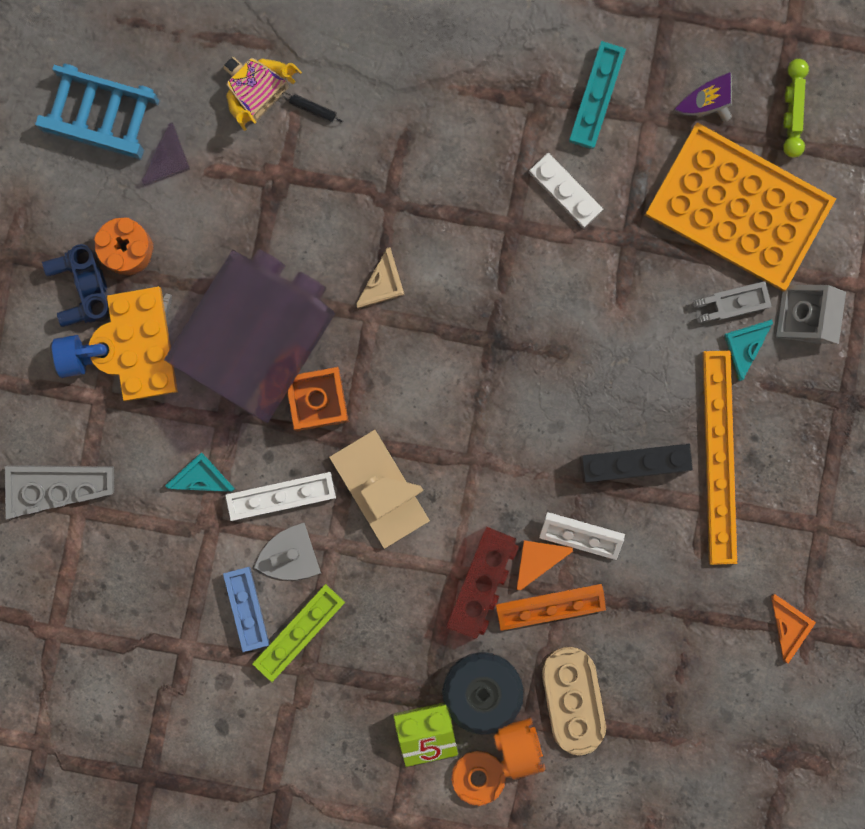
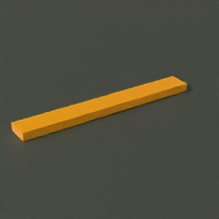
(719, 457)

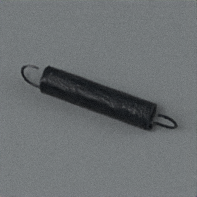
(312, 107)

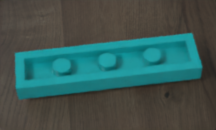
(597, 95)

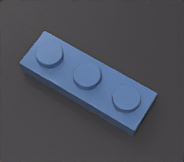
(246, 609)

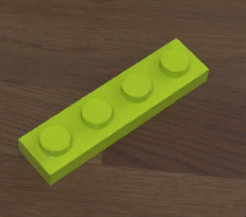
(298, 633)

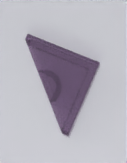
(168, 158)

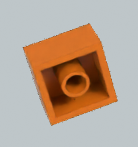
(317, 399)

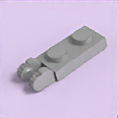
(735, 302)

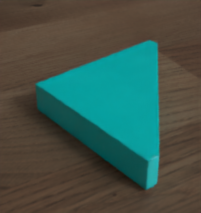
(745, 345)
(200, 475)

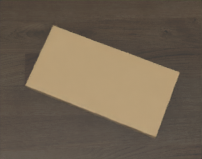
(364, 461)

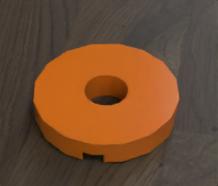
(478, 794)

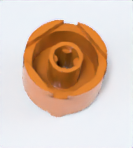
(109, 241)
(520, 749)

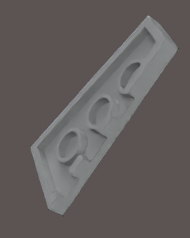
(46, 487)

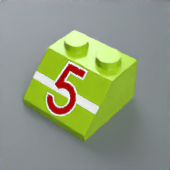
(425, 734)

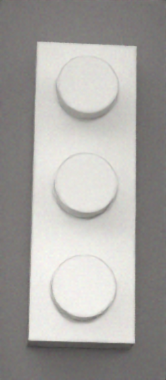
(566, 190)
(582, 536)

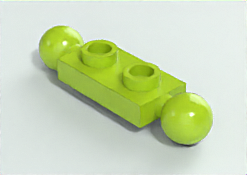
(795, 96)

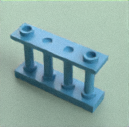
(79, 130)

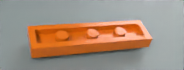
(551, 607)

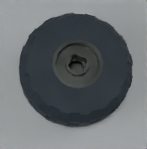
(483, 693)

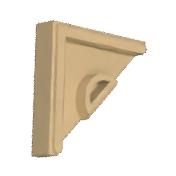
(383, 283)

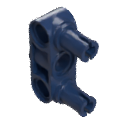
(88, 282)

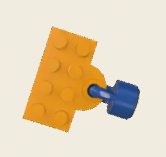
(127, 346)

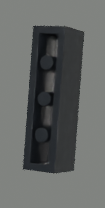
(636, 463)

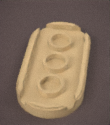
(573, 700)

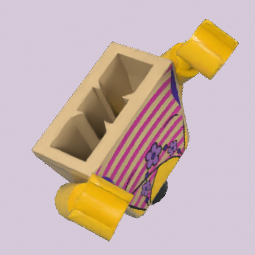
(256, 86)

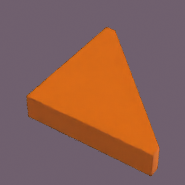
(537, 559)
(791, 627)

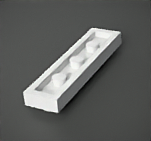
(280, 496)

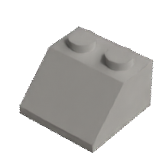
(811, 314)

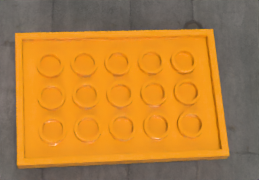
(740, 207)

